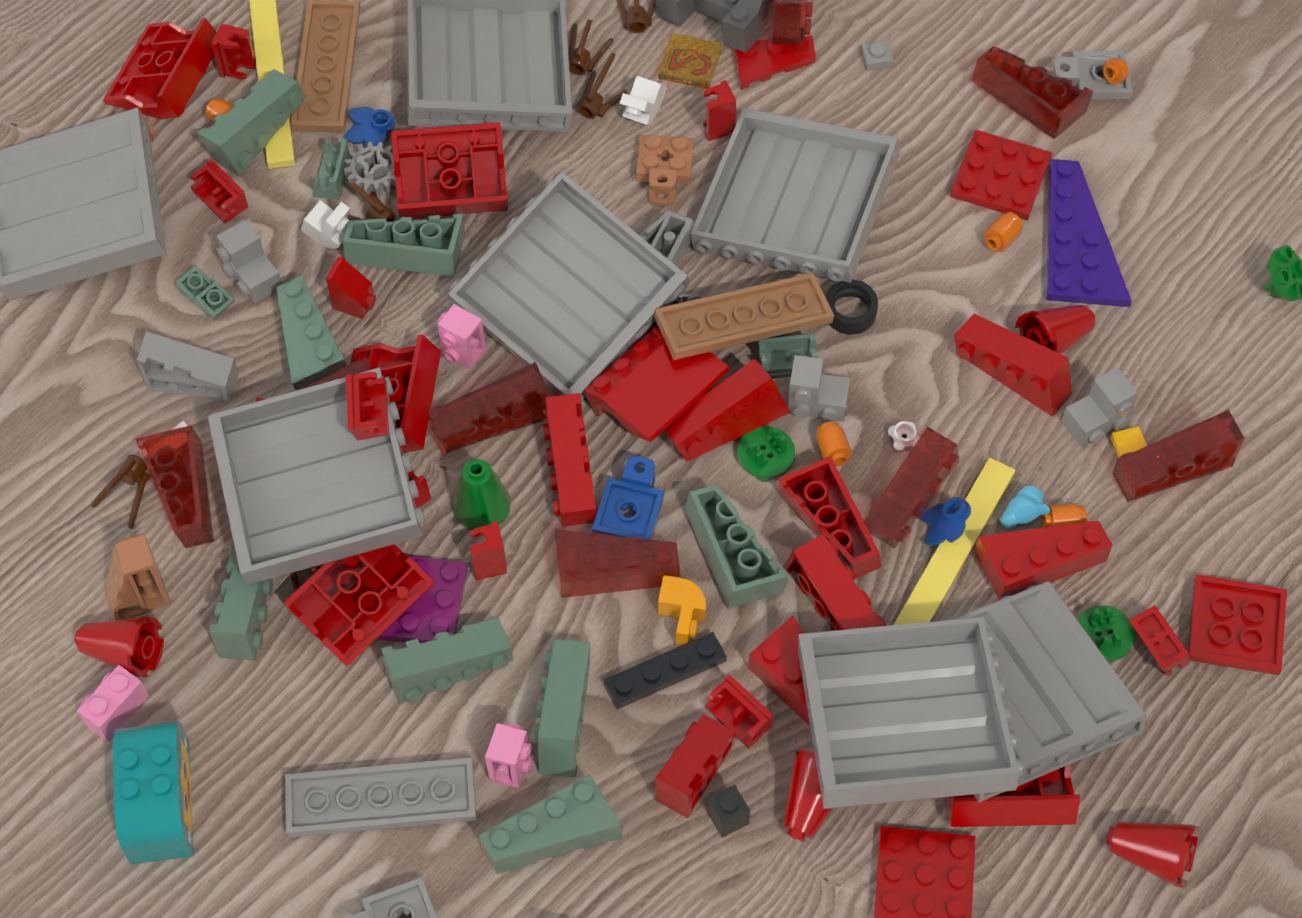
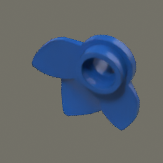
(369, 126)
(946, 521)

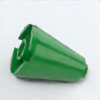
(480, 496)

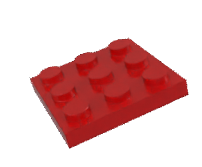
(1001, 174)
(1237, 624)
(924, 874)

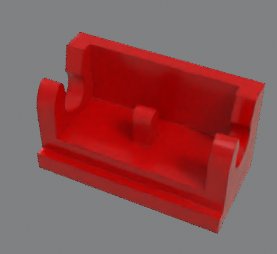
(233, 50)
(720, 112)
(219, 192)
(367, 405)
(489, 556)
(1160, 640)
(739, 711)

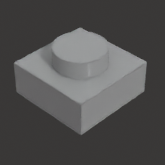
(877, 55)

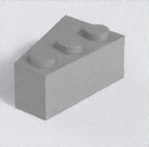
(670, 236)
(186, 369)

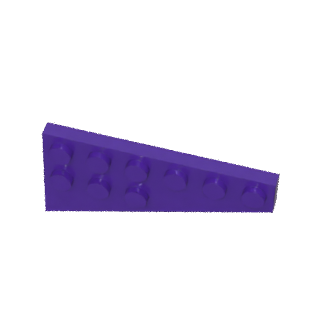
(1079, 252)

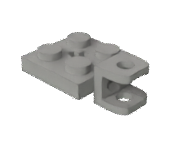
(1083, 70)
(408, 898)

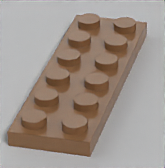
(326, 65)
(743, 316)

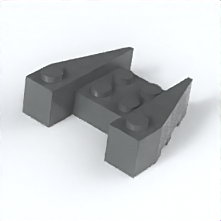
(739, 18)

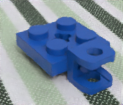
(633, 491)

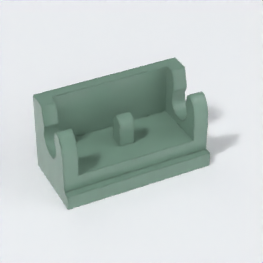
(331, 170)
(778, 353)

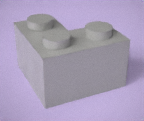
(247, 263)
(816, 393)
(1103, 410)

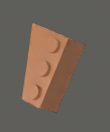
(134, 580)

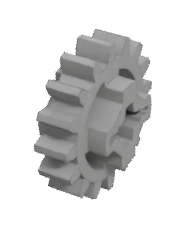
(373, 168)

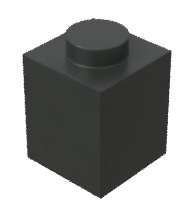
(728, 811)

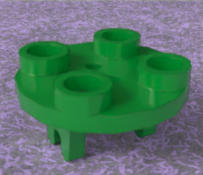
(1285, 273)
(756, 460)
(1104, 619)

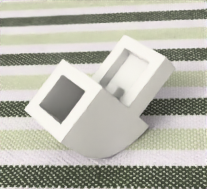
(643, 101)
(327, 225)

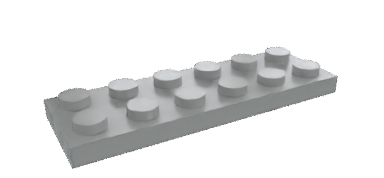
(380, 797)

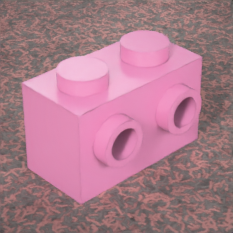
(461, 336)
(112, 702)
(509, 755)

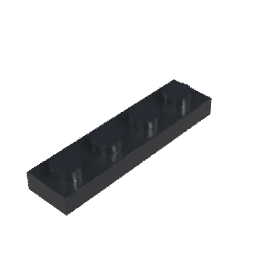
(665, 670)

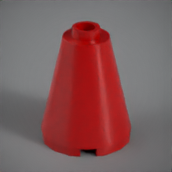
(1057, 327)
(123, 642)
(804, 803)
(1156, 848)

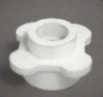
(903, 428)

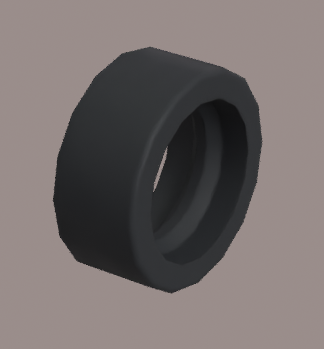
(855, 289)

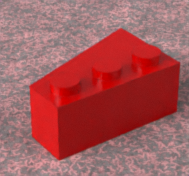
(693, 765)

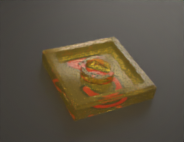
(690, 61)

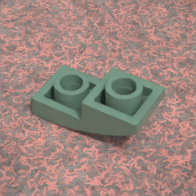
(203, 292)

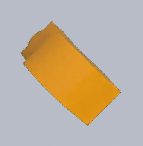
(684, 601)

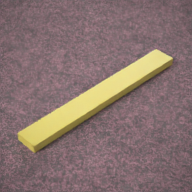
(269, 57)
(951, 556)

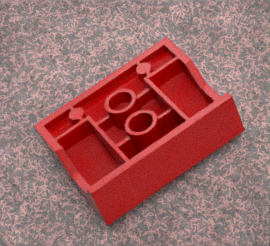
(163, 69)
(449, 170)
(413, 382)
(652, 389)
(358, 599)
(1036, 802)

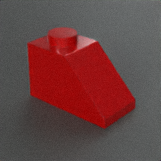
(349, 289)

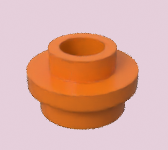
(1115, 70)

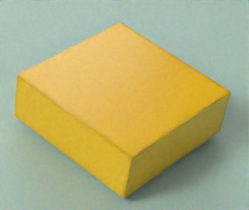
(1128, 440)

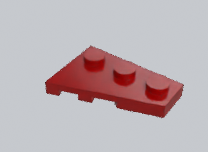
(770, 58)

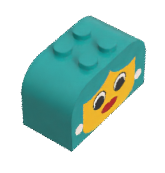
(153, 792)

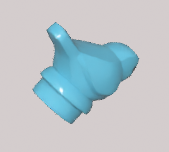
(1024, 508)

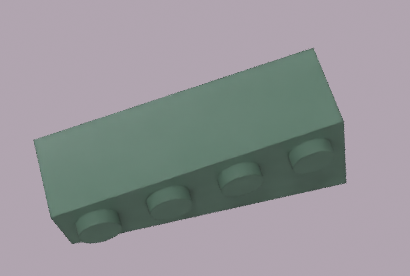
(252, 122)
(406, 245)
(308, 340)
(735, 556)
(240, 614)
(446, 659)
(562, 707)
(558, 824)

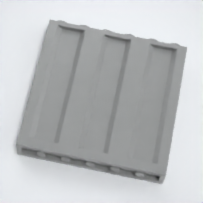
(488, 64)
(796, 195)
(78, 204)
(568, 286)
(306, 487)
(1056, 683)
(907, 713)

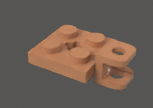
(664, 174)

